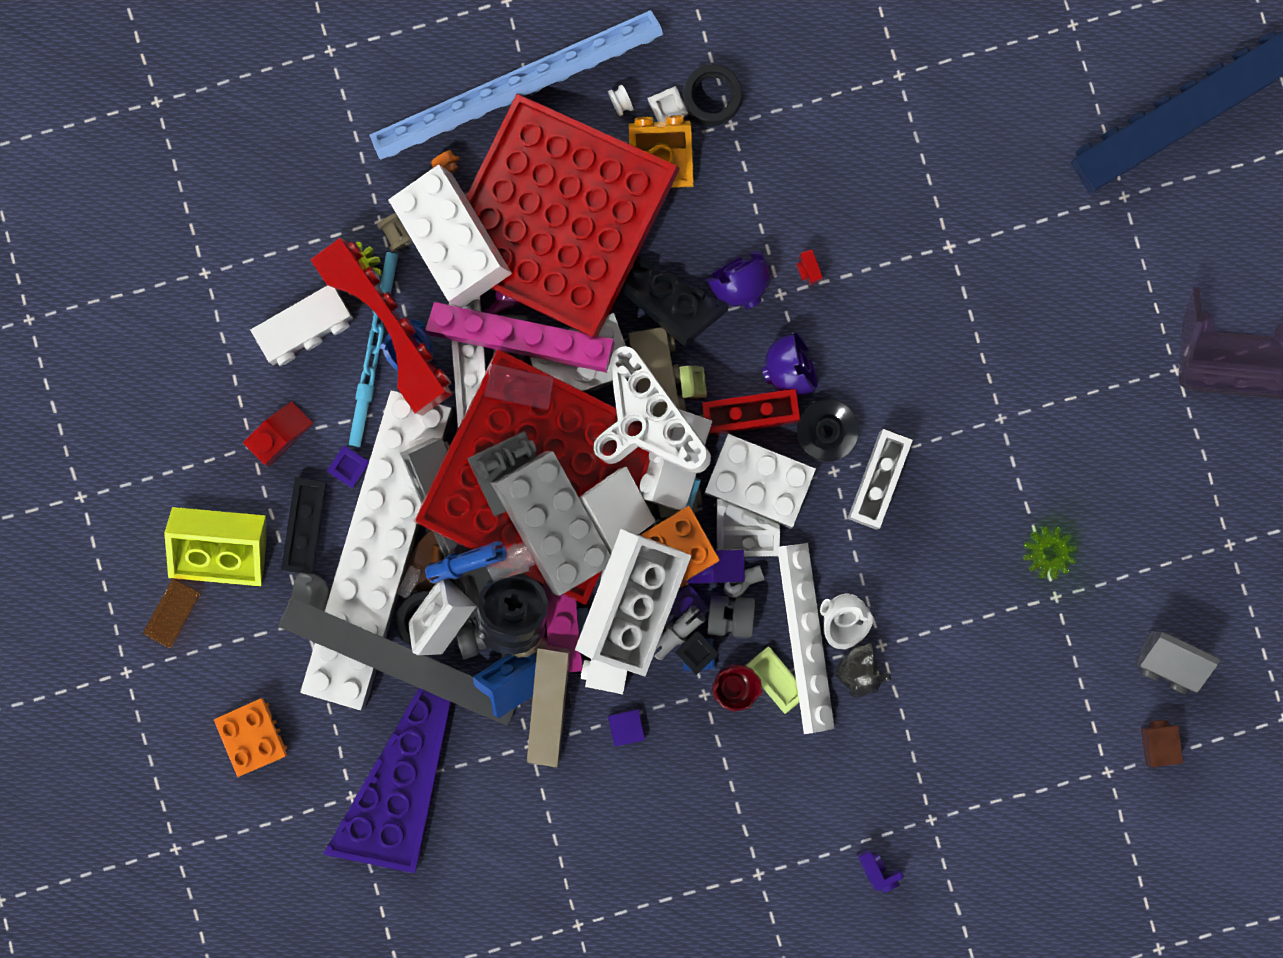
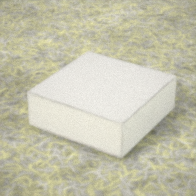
(667, 104)

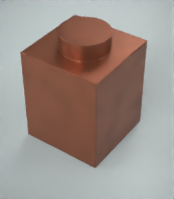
(1161, 744)

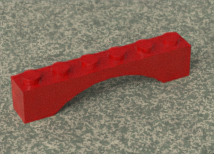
(417, 377)

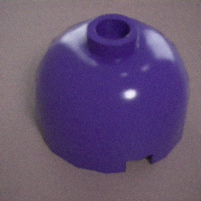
(742, 281)
(789, 365)

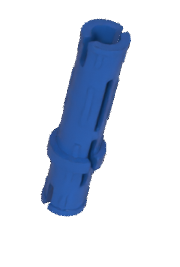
(457, 564)

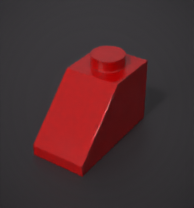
(278, 434)

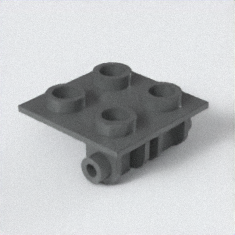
(497, 462)

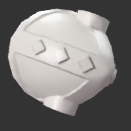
(844, 620)

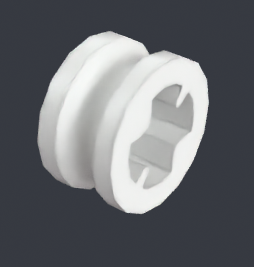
(620, 100)

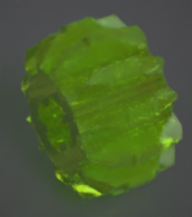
(1052, 564)

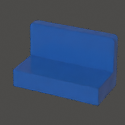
(507, 682)

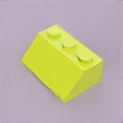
(216, 546)

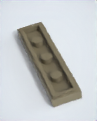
(548, 705)

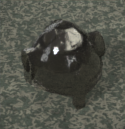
(860, 672)

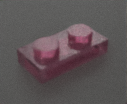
(518, 387)

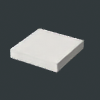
(616, 506)

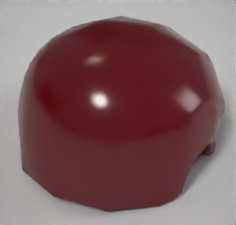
(736, 687)

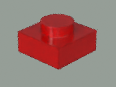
(808, 268)

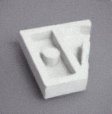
(746, 531)

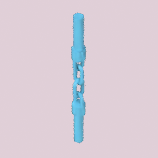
(365, 391)

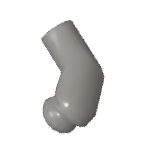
(752, 576)

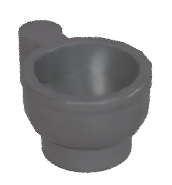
(469, 640)

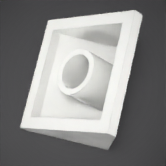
(439, 618)

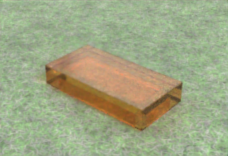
(171, 613)

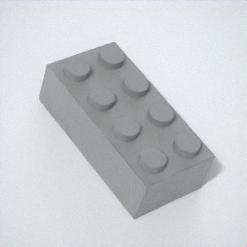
(552, 522)

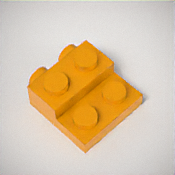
(666, 141)

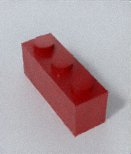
(752, 412)

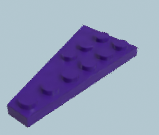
(393, 804)

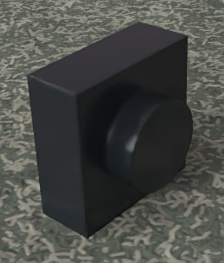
(696, 653)

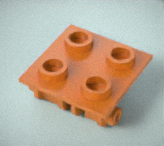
(685, 534)
(251, 737)

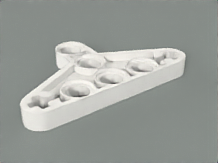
(655, 430)

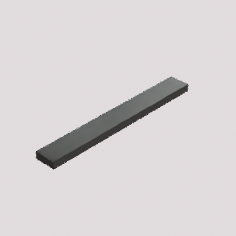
(387, 657)

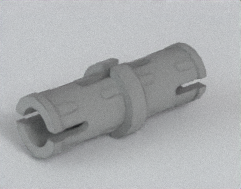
(678, 631)

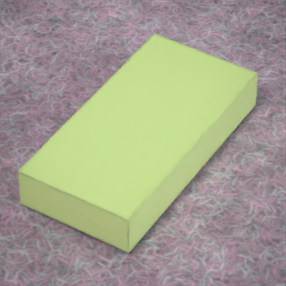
(776, 679)

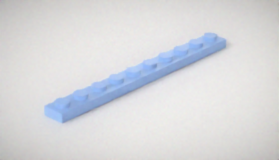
(522, 81)

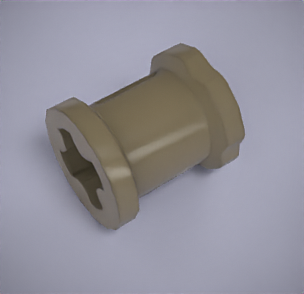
(395, 232)

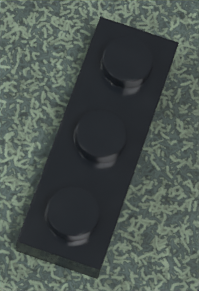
(303, 526)

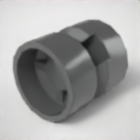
(742, 616)

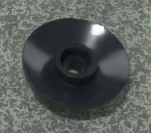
(843, 425)

